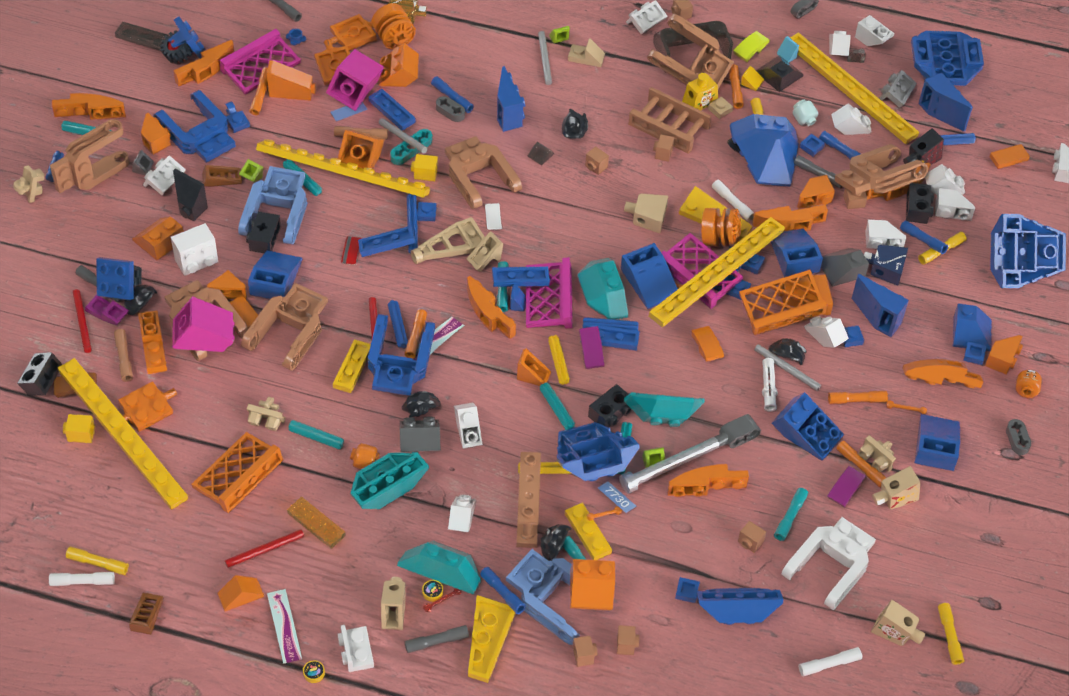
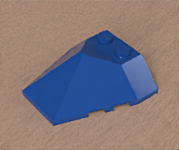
(768, 147)
(1025, 251)
(594, 451)

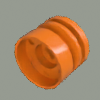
(393, 26)
(720, 227)

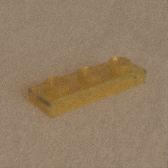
(316, 522)

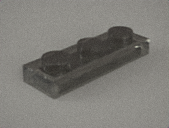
(140, 35)

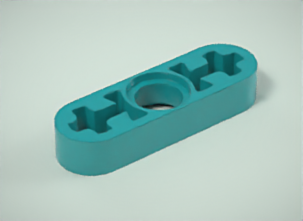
(407, 153)

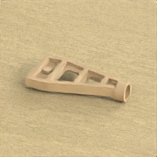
(468, 231)

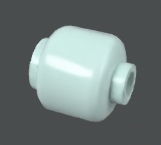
(805, 112)

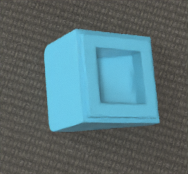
(788, 49)

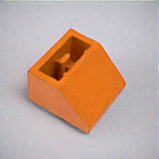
(399, 67)

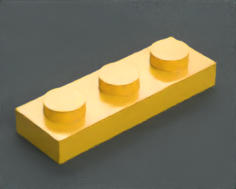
(352, 366)
(588, 532)

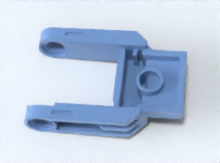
(280, 189)
(536, 581)

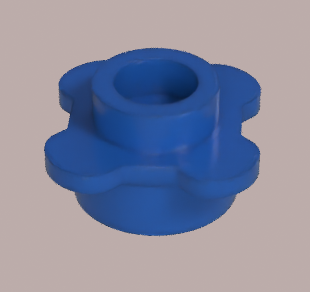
(295, 36)

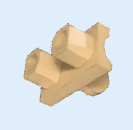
(29, 183)
(273, 417)
(879, 452)

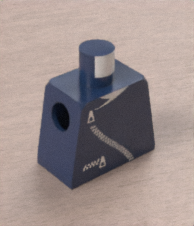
(887, 263)

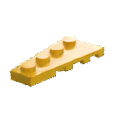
(696, 204)
(489, 632)

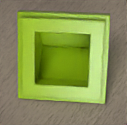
(252, 171)
(653, 456)

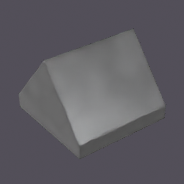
(142, 163)

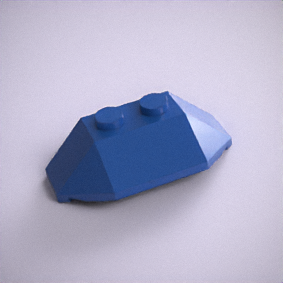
(740, 604)

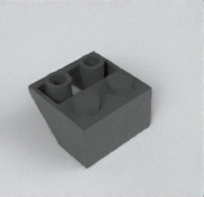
(419, 434)

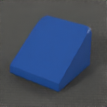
(517, 299)

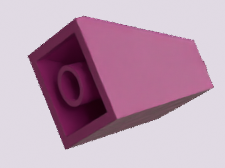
(354, 79)
(202, 327)

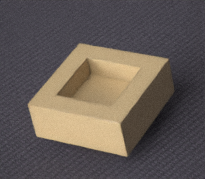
(720, 107)

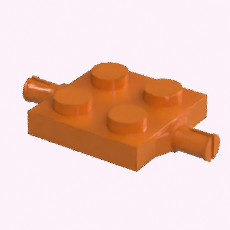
(353, 32)
(329, 60)
(146, 406)

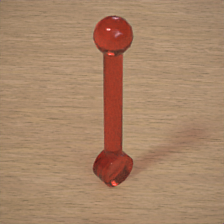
(428, 607)

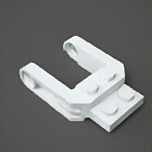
(843, 543)

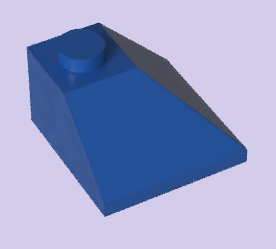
(971, 325)

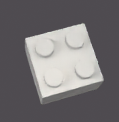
(194, 249)

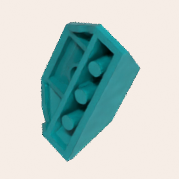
(604, 288)
(662, 408)
(387, 479)
(442, 564)

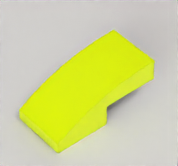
(751, 45)

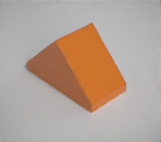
(229, 285)
(531, 369)
(240, 591)

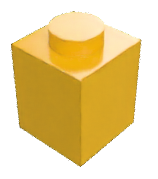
(425, 167)
(79, 428)

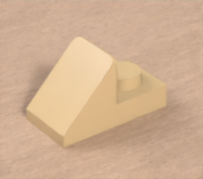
(587, 55)
(488, 249)

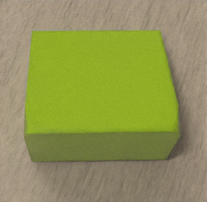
(559, 34)

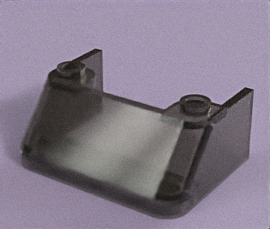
(669, 37)

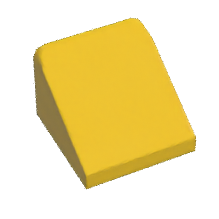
(751, 79)

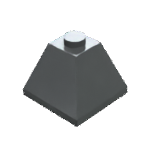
(844, 266)

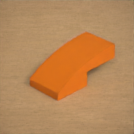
(708, 343)

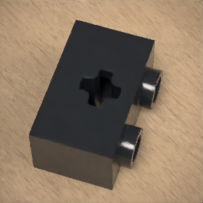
(264, 232)

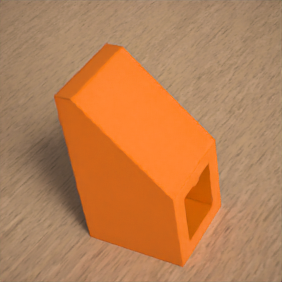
(154, 135)
(816, 192)
(1003, 354)

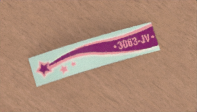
(442, 333)
(284, 626)

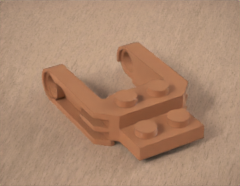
(707, 61)
(472, 156)
(76, 166)
(867, 174)
(178, 298)
(297, 309)

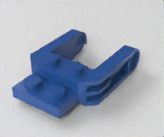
(205, 139)
(393, 372)

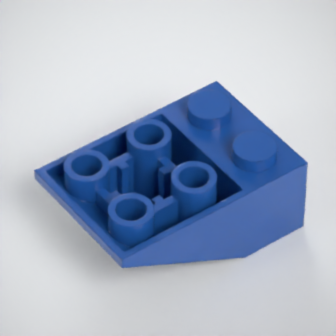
(945, 102)
(509, 103)
(797, 252)
(273, 274)
(648, 275)
(879, 305)
(808, 426)
(938, 442)

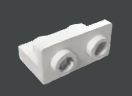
(647, 17)
(162, 177)
(356, 647)

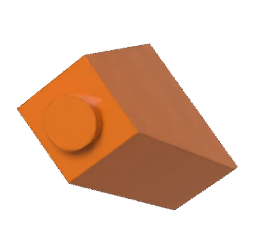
(289, 82)
(822, 284)

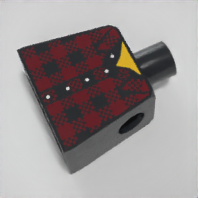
(926, 148)

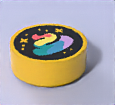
(432, 590)
(313, 671)

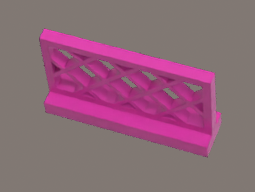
(251, 53)
(683, 275)
(562, 278)

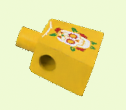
(701, 92)

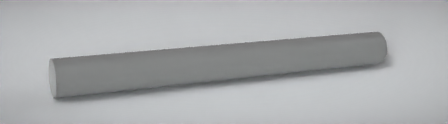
(545, 60)
(403, 135)
(787, 367)

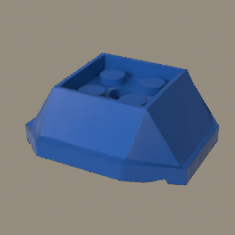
(947, 53)

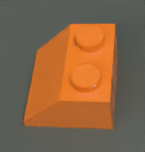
(360, 149)
(157, 237)
(592, 584)

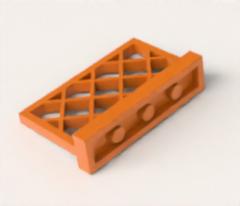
(788, 316)
(248, 479)

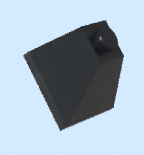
(779, 73)
(190, 195)

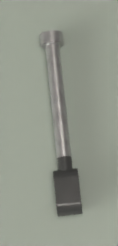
(732, 433)

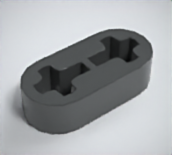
(803, 7)
(448, 107)
(1022, 436)

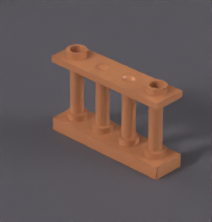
(656, 127)
(528, 499)

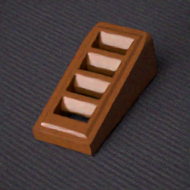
(211, 179)
(146, 627)

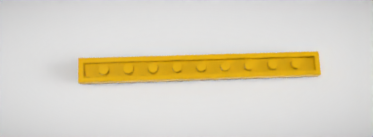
(855, 90)
(349, 169)
(716, 272)
(123, 434)

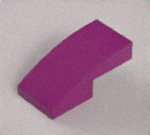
(106, 311)
(591, 347)
(846, 486)

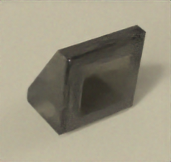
(856, 55)
(540, 153)

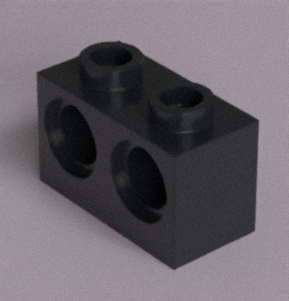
(919, 203)
(39, 374)
(609, 407)

